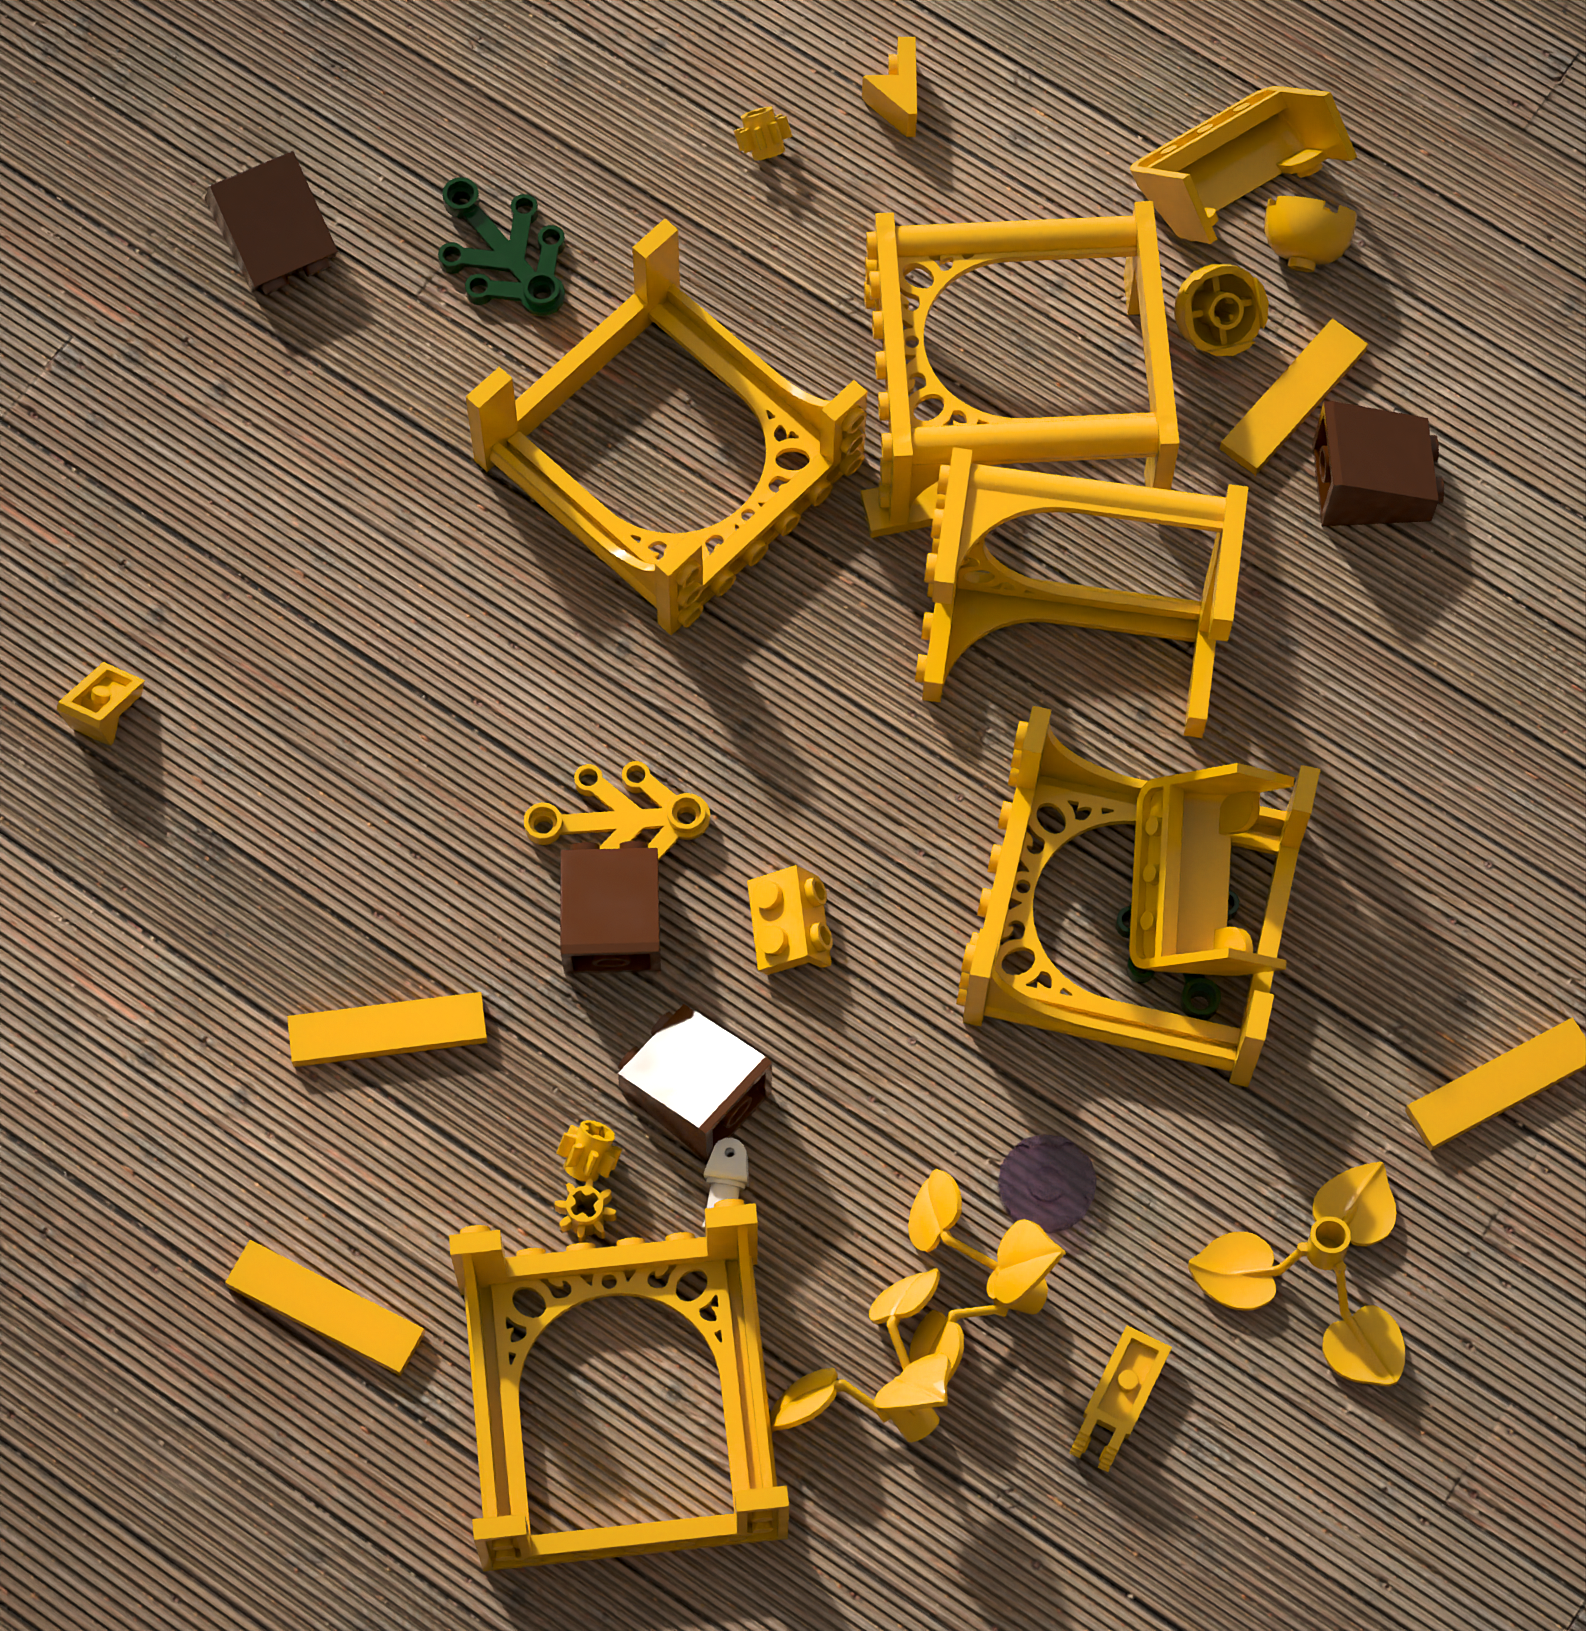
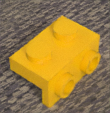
(789, 920)

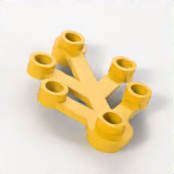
(626, 817)

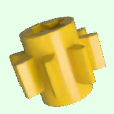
(763, 133)
(589, 1151)
(581, 1222)

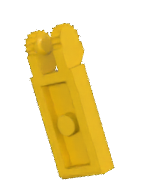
(1122, 1392)

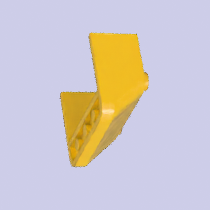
(1238, 152)
(1185, 871)

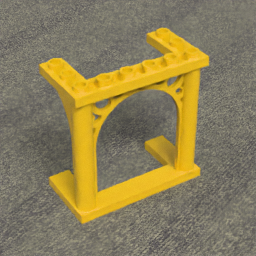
(917, 447)
(686, 575)
(975, 603)
(1056, 777)
(489, 1285)

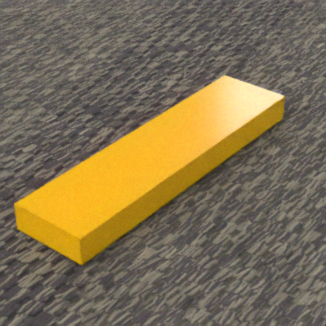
(1293, 396)
(387, 1029)
(1499, 1084)
(325, 1307)

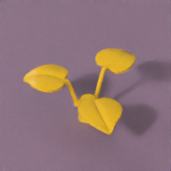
(1346, 1210)
(1016, 1281)
(904, 1400)

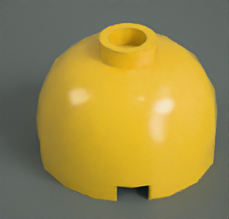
(1308, 231)
(1221, 309)

